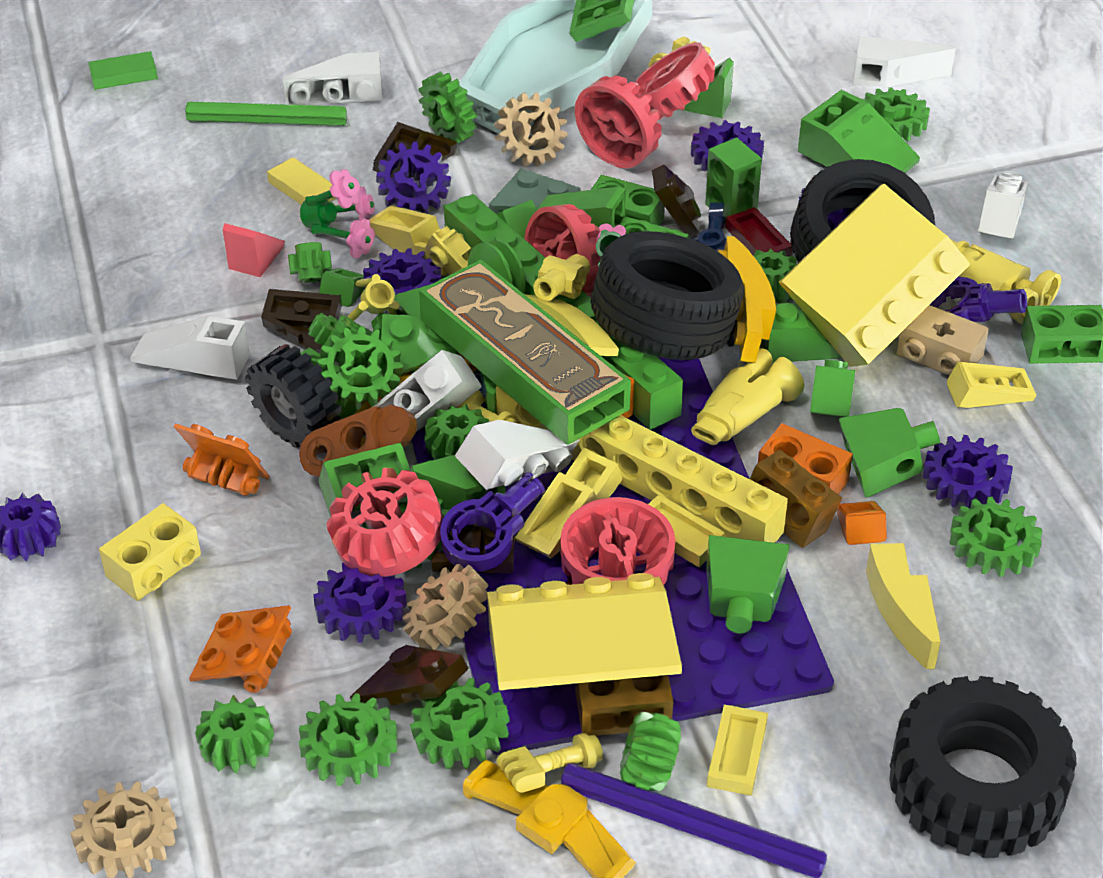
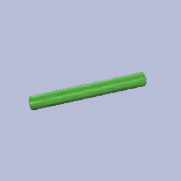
(266, 113)

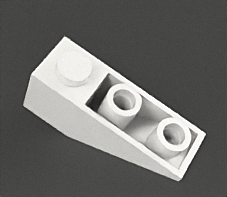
(898, 62)
(337, 80)
(1003, 205)
(198, 346)
(434, 386)
(504, 451)

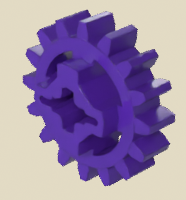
(717, 135)
(422, 168)
(404, 270)
(967, 471)
(359, 603)

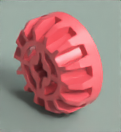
(677, 78)
(617, 121)
(565, 232)
(617, 530)
(393, 539)

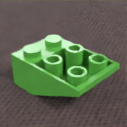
(851, 130)

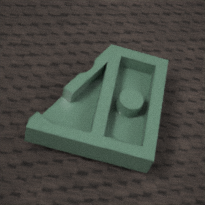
(527, 186)

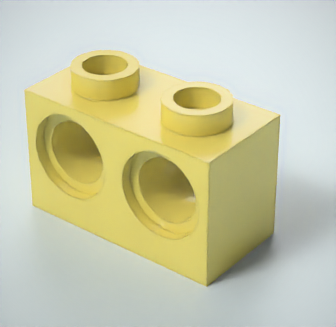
(150, 551)

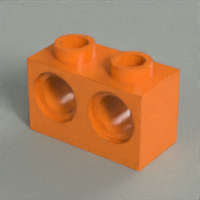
(818, 457)

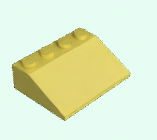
(873, 275)
(582, 632)

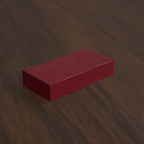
(756, 232)

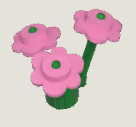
(319, 213)

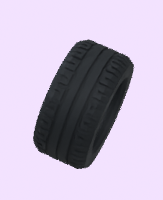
(847, 186)
(666, 295)

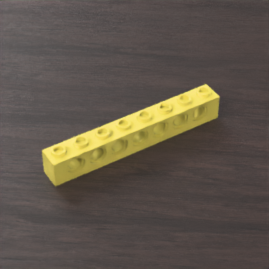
(663, 467)

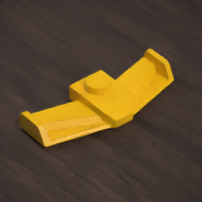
(553, 817)

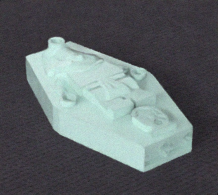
(538, 55)

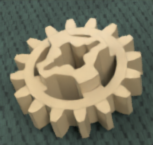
(544, 131)
(446, 607)
(124, 830)

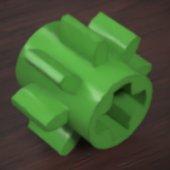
(309, 262)

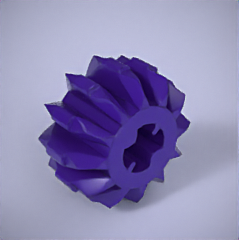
(28, 526)

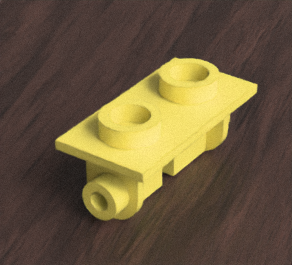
(447, 250)

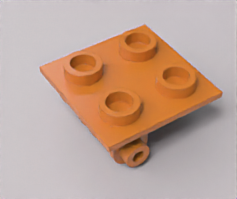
(221, 460)
(245, 646)

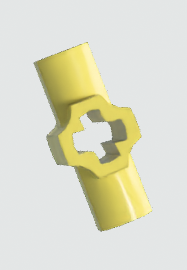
(561, 277)

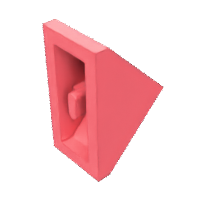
(250, 250)

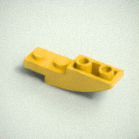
(758, 302)

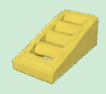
(976, 385)

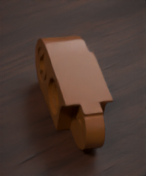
(343, 438)

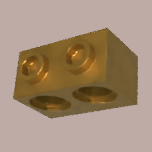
(810, 500)
(613, 704)

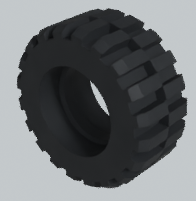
(974, 812)

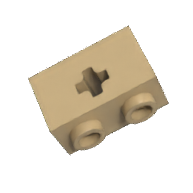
(942, 340)

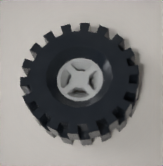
(292, 394)

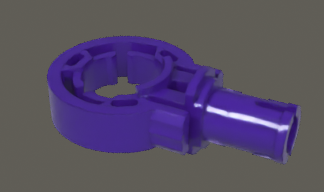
(980, 301)
(495, 512)

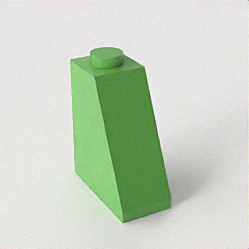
(602, 205)

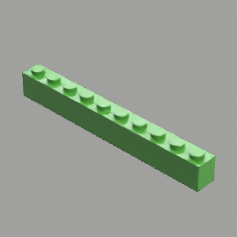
(655, 384)

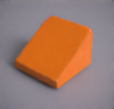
(862, 522)

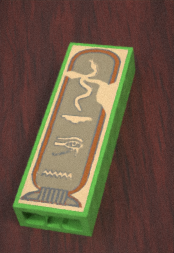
(525, 351)

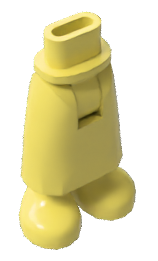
(1008, 275)
(747, 396)

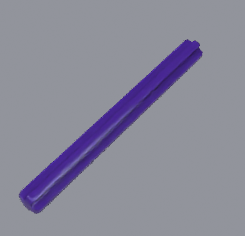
(696, 821)

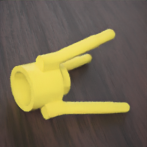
(376, 297)

